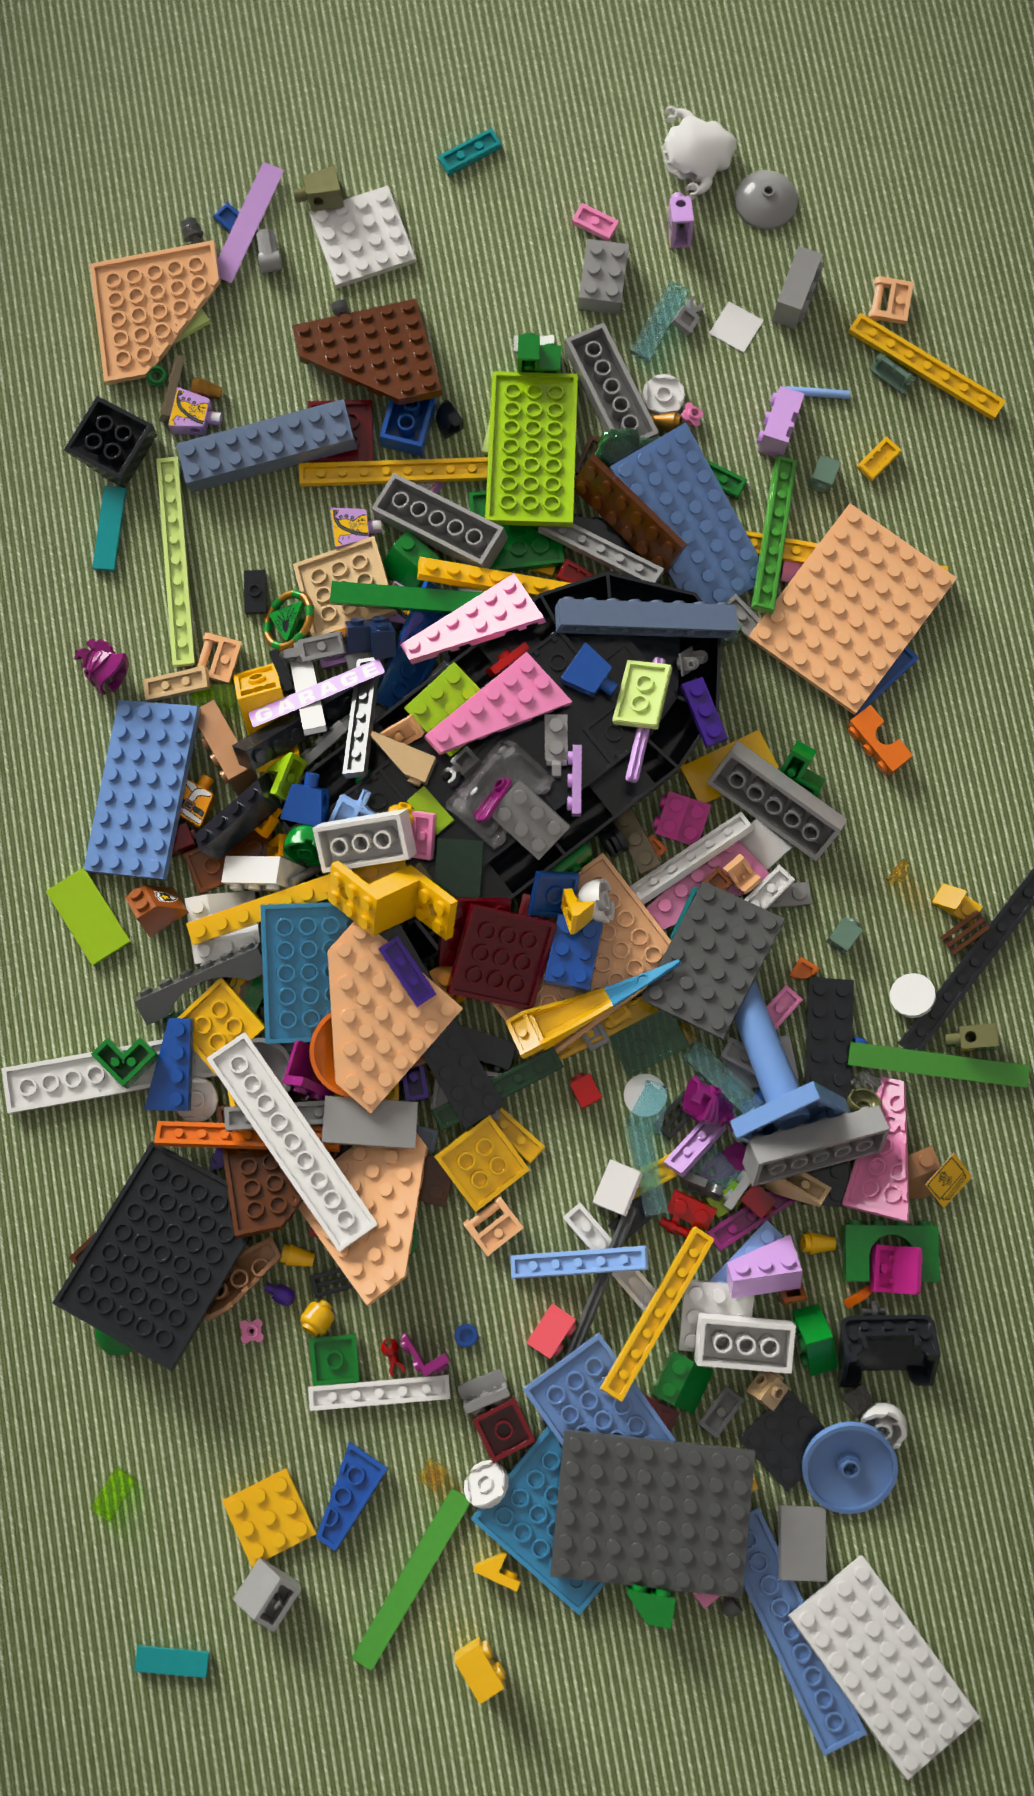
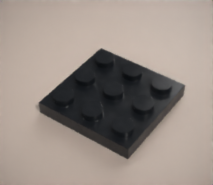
(782, 1439)

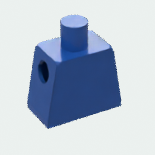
(589, 673)
(307, 802)

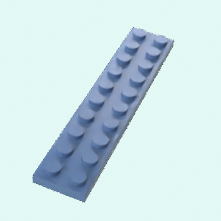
(820, 1698)

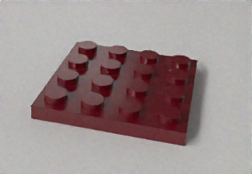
(501, 957)

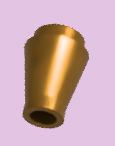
(206, 388)
(667, 421)

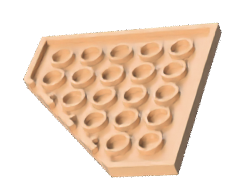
(148, 304)
(375, 1021)
(390, 1189)

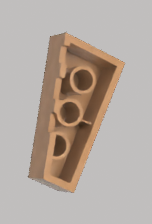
(220, 740)

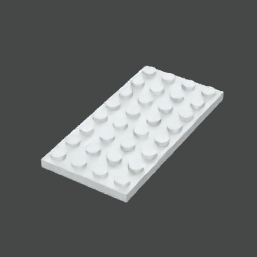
(884, 1667)

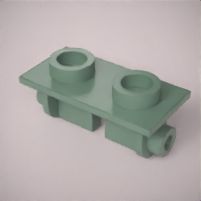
(892, 373)

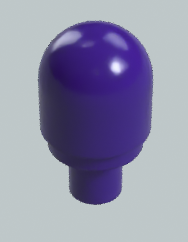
(281, 1294)

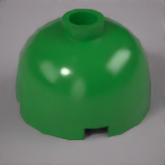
(301, 845)

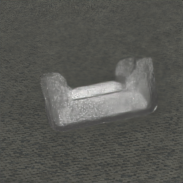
(503, 761)

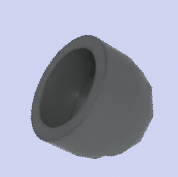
(339, 307)
(731, 1607)

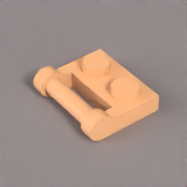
(898, 300)
(224, 659)
(497, 1232)

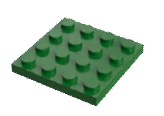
(525, 546)

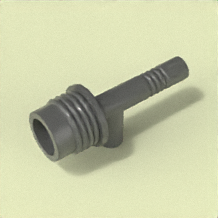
(191, 230)

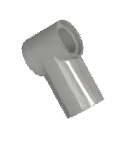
(268, 255)

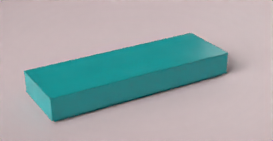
(470, 152)
(172, 1661)

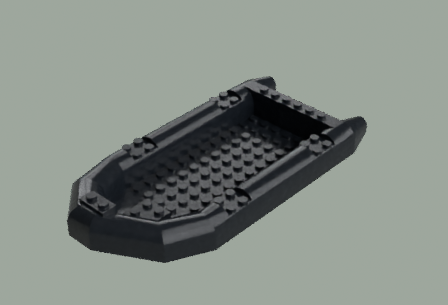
(605, 746)

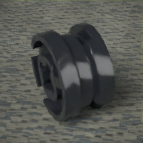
(613, 841)

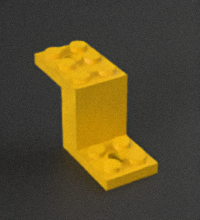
(254, 690)
(392, 900)

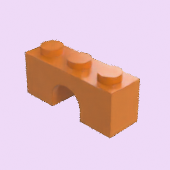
(888, 757)

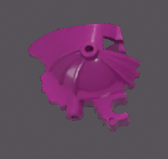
(103, 664)
(707, 1103)

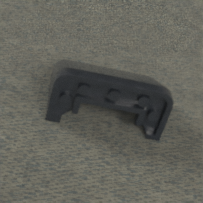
(888, 1344)

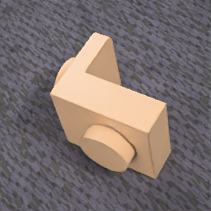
(741, 874)

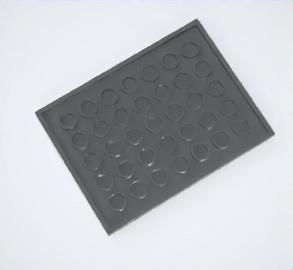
(653, 1513)

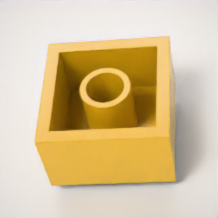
(480, 1669)

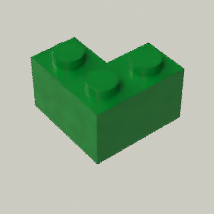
(537, 357)
(796, 768)
(128, 1065)
(814, 1340)

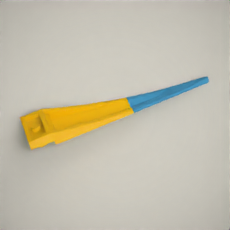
(550, 1023)

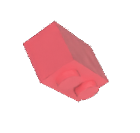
(551, 1331)

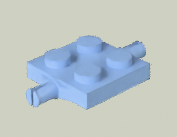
(350, 808)

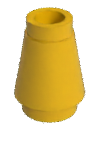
(817, 1243)
(296, 1256)

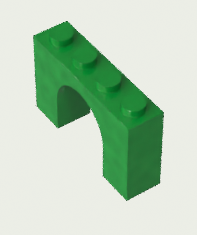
(859, 1239)

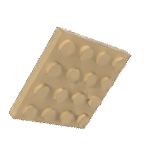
(351, 563)

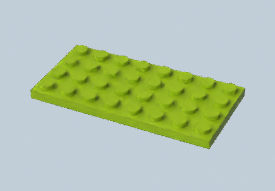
(532, 449)

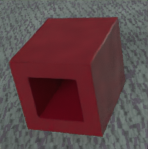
(184, 840)
(758, 1202)

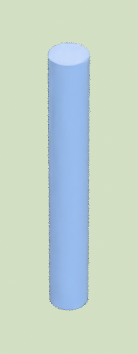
(825, 393)

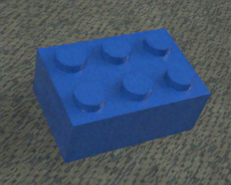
(408, 426)
(573, 956)

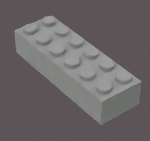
(608, 382)
(439, 522)
(777, 801)
(815, 1145)

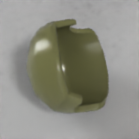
(861, 1098)

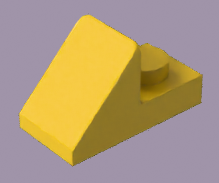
(955, 902)
(576, 913)
(491, 1568)

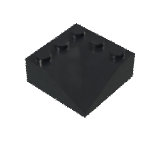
(111, 441)

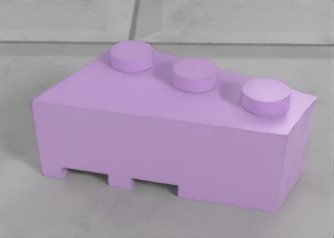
(780, 421)
(765, 1270)

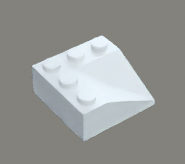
(209, 904)

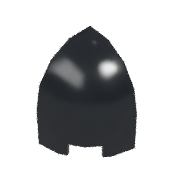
(448, 419)

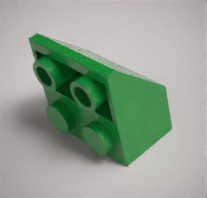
(653, 1604)

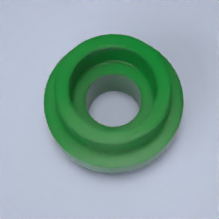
(157, 370)

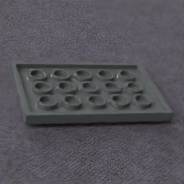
(721, 954)

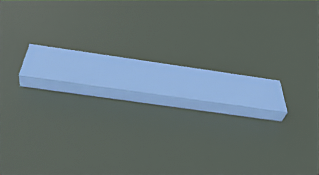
(579, 1262)

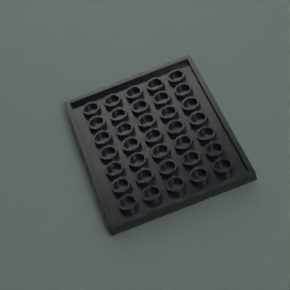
(157, 1258)

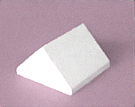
(766, 844)
(617, 1188)

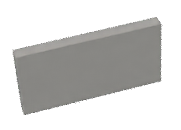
(388, 1126)

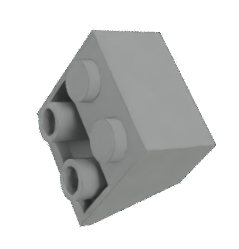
(267, 1594)

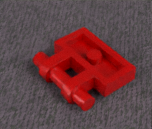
(689, 1209)

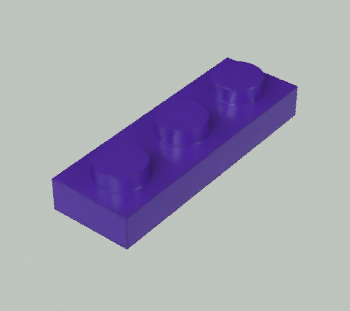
(704, 712)
(407, 971)

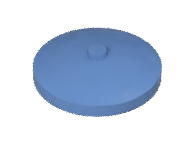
(849, 1467)

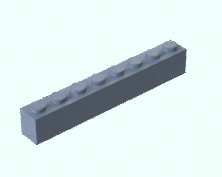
(645, 618)

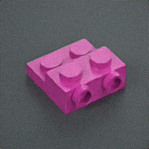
(681, 818)

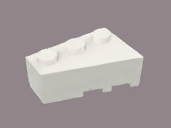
(259, 873)

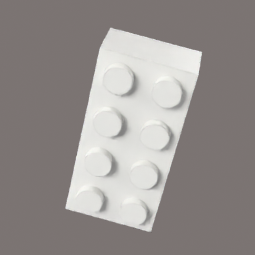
(365, 840)
(744, 1343)

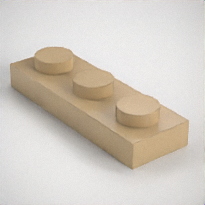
(176, 684)

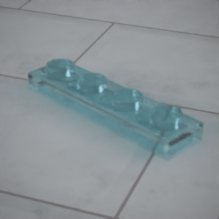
(659, 321)
(718, 1075)
(645, 1162)

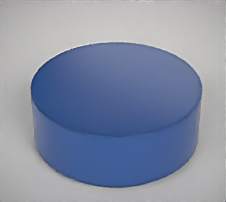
(466, 1335)

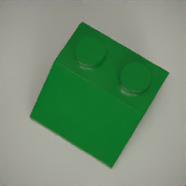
(403, 559)
(682, 1382)

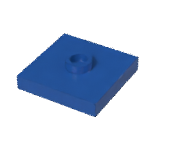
(548, 892)

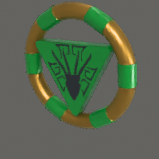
(288, 619)

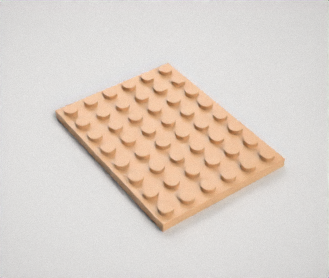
(852, 608)
(627, 947)

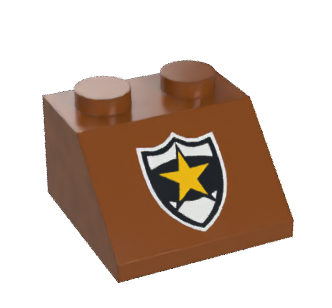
(156, 907)

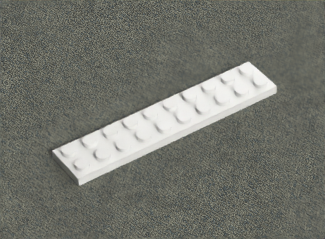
(74, 1080)
(292, 1142)

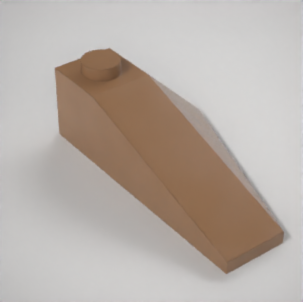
(921, 1168)
(247, 1272)

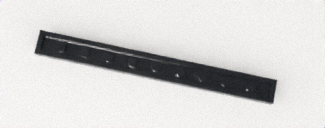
(971, 965)

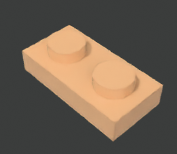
(404, 731)

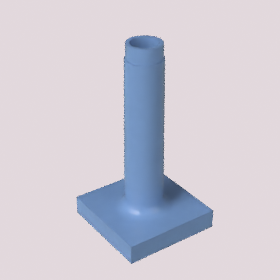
(784, 1100)

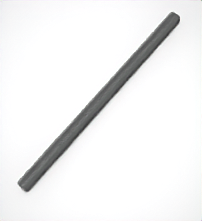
(599, 1287)

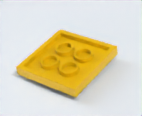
(220, 1018)
(481, 1163)
(269, 1516)

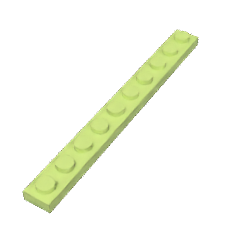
(175, 562)

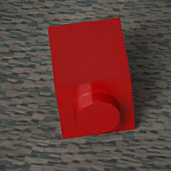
(584, 1090)

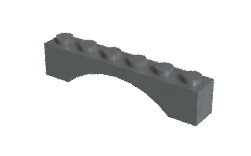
(158, 1002)

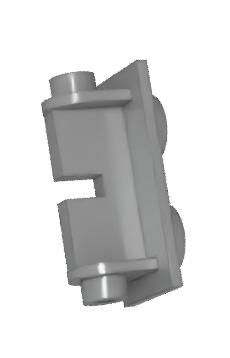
(690, 660)

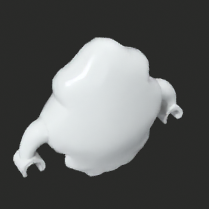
(696, 149)

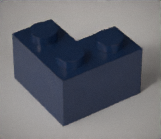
(371, 636)

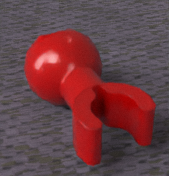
(391, 1351)

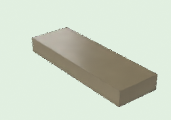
(171, 388)

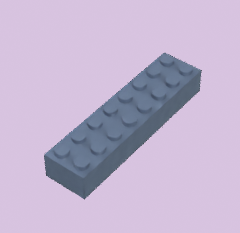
(267, 446)

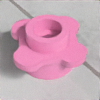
(691, 415)
(256, 1335)

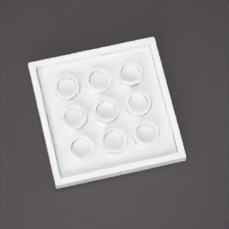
(362, 237)

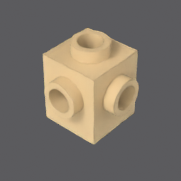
(768, 1389)

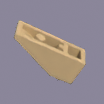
(412, 762)
(800, 1188)

